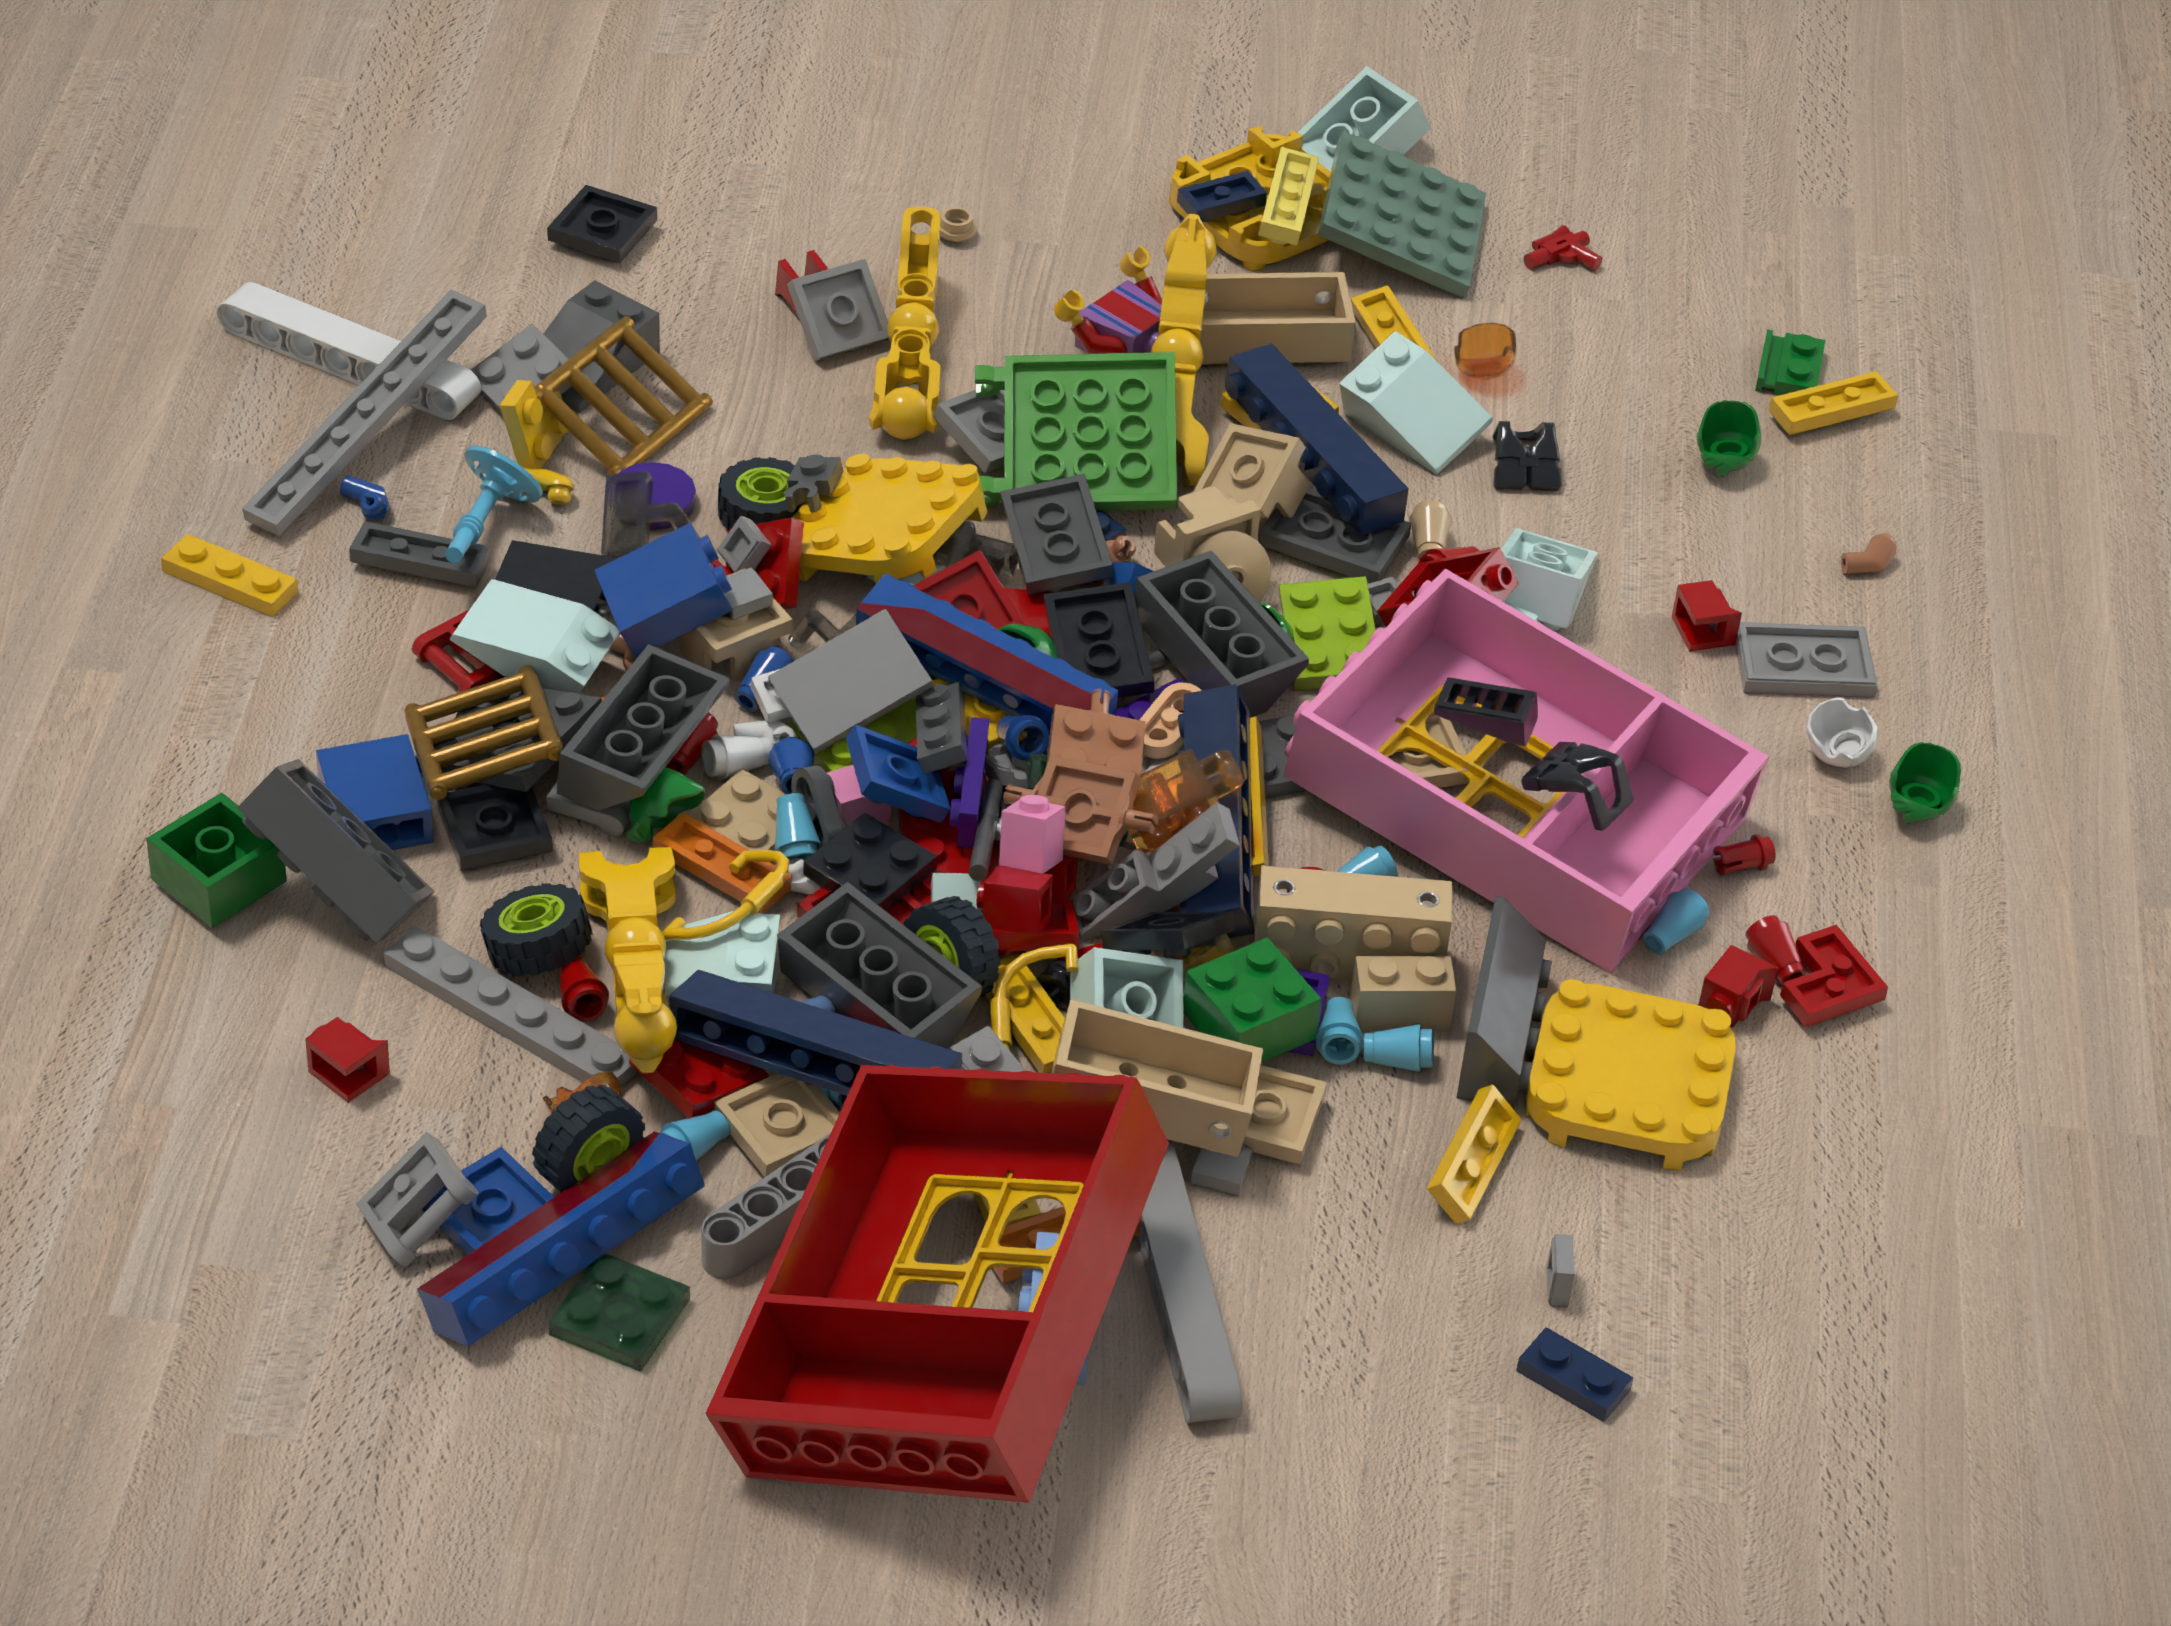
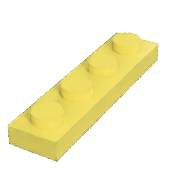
(1288, 196)

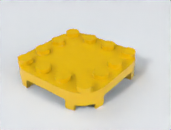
(1239, 232)
(889, 517)
(1631, 1071)

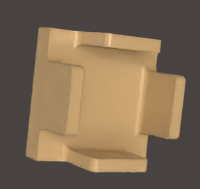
(1258, 468)
(1208, 514)
(736, 638)

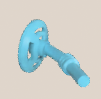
(501, 478)

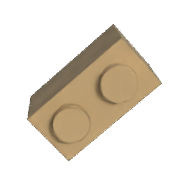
(1403, 992)

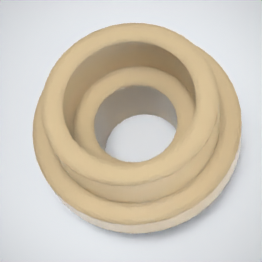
(957, 224)

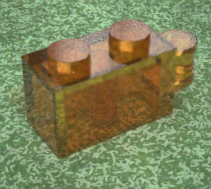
(1181, 793)

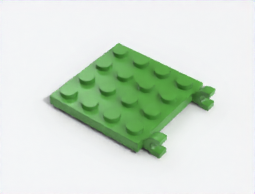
(1090, 418)

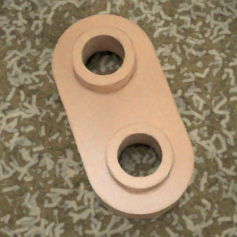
(1161, 729)

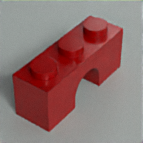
(1022, 899)

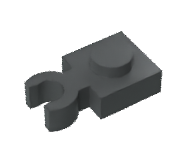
(810, 478)

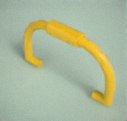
(749, 905)
(1000, 1004)

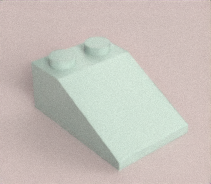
(1370, 109)
(1413, 403)
(1548, 575)
(531, 628)
(739, 953)
(1131, 984)

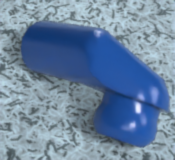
(371, 496)

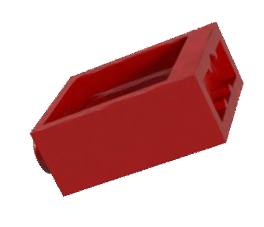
(1483, 568)

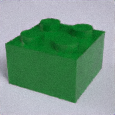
(214, 861)
(1253, 1000)

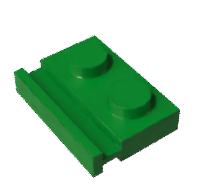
(1790, 363)

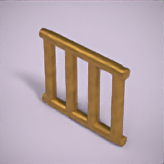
(598, 351)
(433, 760)

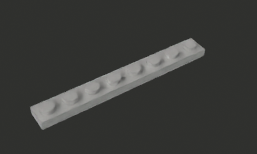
(364, 413)

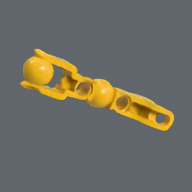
(1189, 253)
(912, 333)
(635, 947)

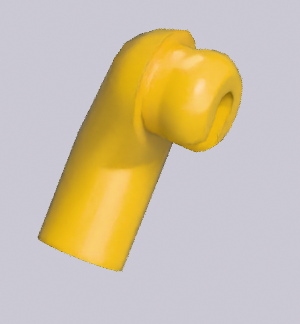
(555, 484)

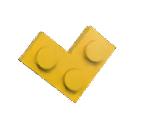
(530, 425)

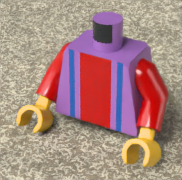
(1121, 319)

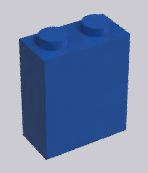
(665, 588)
(381, 787)

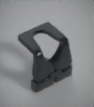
(1526, 465)
(1562, 773)

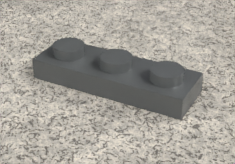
(417, 554)
(941, 727)

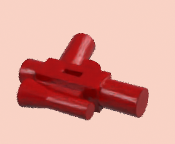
(1562, 247)

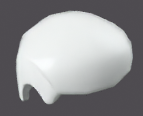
(1841, 733)

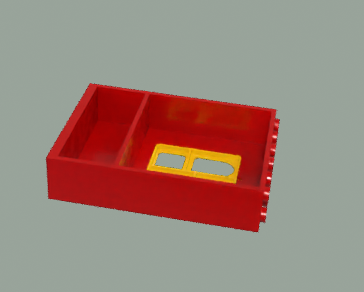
(923, 1396)

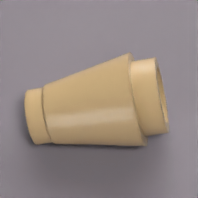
(1430, 526)

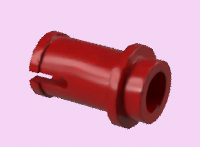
(1753, 853)

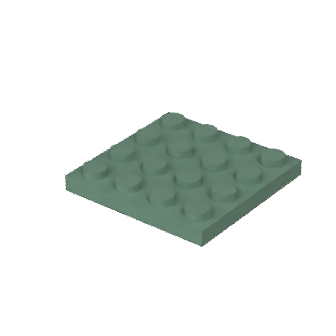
(1402, 214)

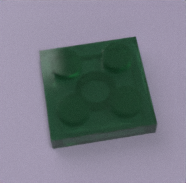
(619, 1311)

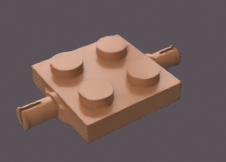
(1097, 735)
(1096, 806)

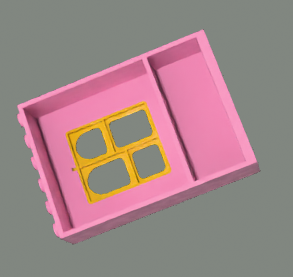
(1559, 872)

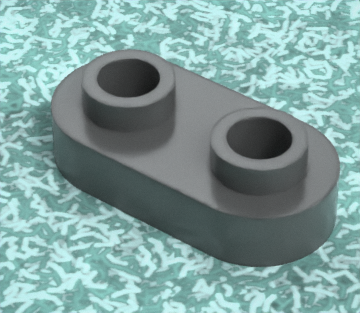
(820, 800)

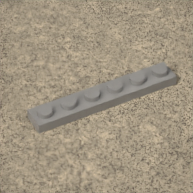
(506, 1007)

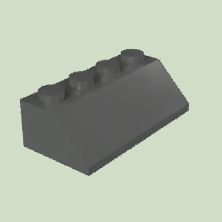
(1217, 631)
(637, 729)
(334, 850)
(876, 969)
(1505, 1006)

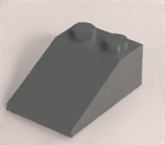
(587, 317)

